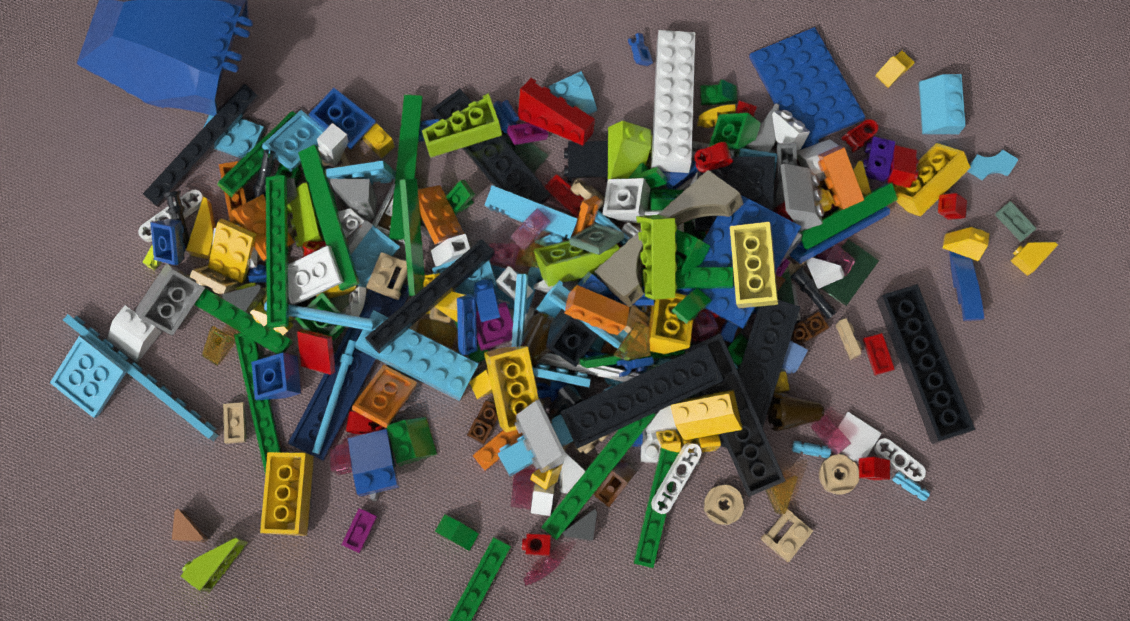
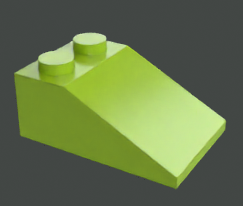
(627, 148)
(208, 568)

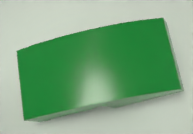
(691, 305)

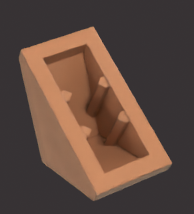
(185, 529)

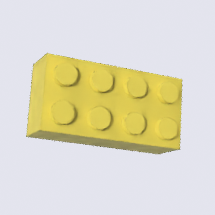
(753, 265)

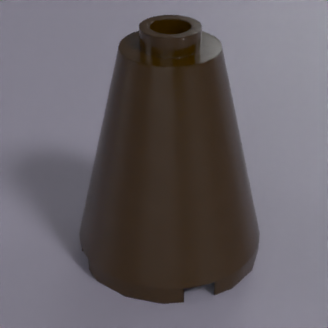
(536, 336)
(793, 411)

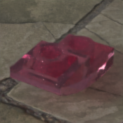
(530, 229)
(830, 435)
(547, 567)

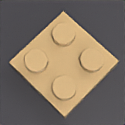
(220, 283)

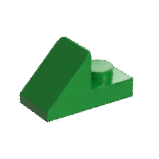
(718, 94)
(653, 177)
(460, 197)

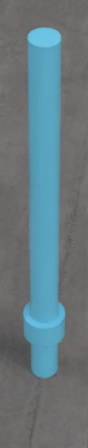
(346, 360)

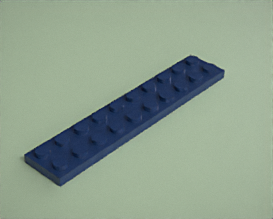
(357, 373)

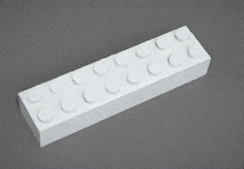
(673, 101)

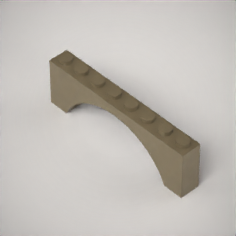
(703, 198)

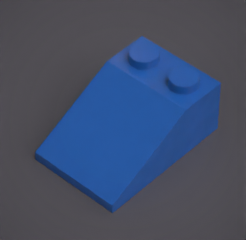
(344, 114)
(372, 463)

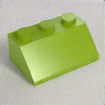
(304, 217)

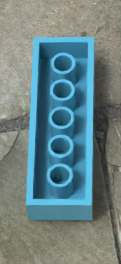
(423, 360)

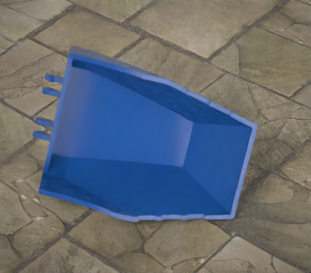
(166, 48)

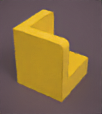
(547, 478)

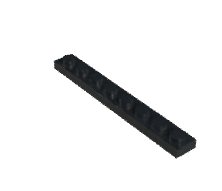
(201, 145)
(429, 296)

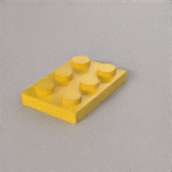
(231, 250)

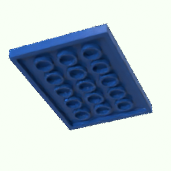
(807, 84)
(720, 254)

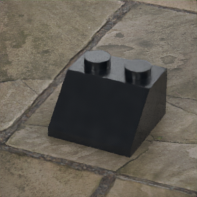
(569, 338)

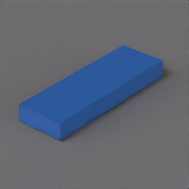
(467, 324)

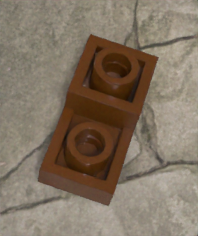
(809, 329)
(484, 422)

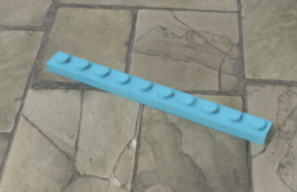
(147, 381)

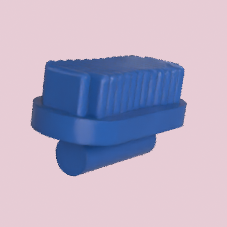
(505, 114)

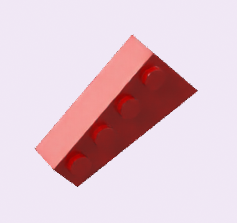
(553, 113)

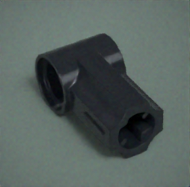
(567, 397)

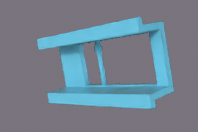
(521, 208)
(556, 300)

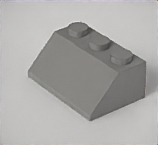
(357, 195)
(802, 196)
(169, 299)
(540, 437)

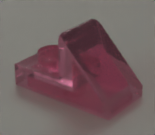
(505, 253)
(837, 256)
(522, 489)

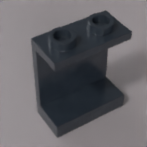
(586, 160)

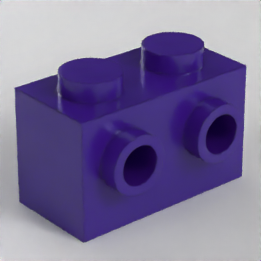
(878, 158)

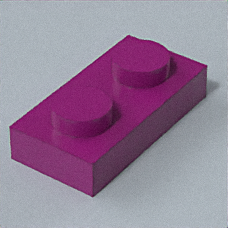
(526, 133)
(359, 530)

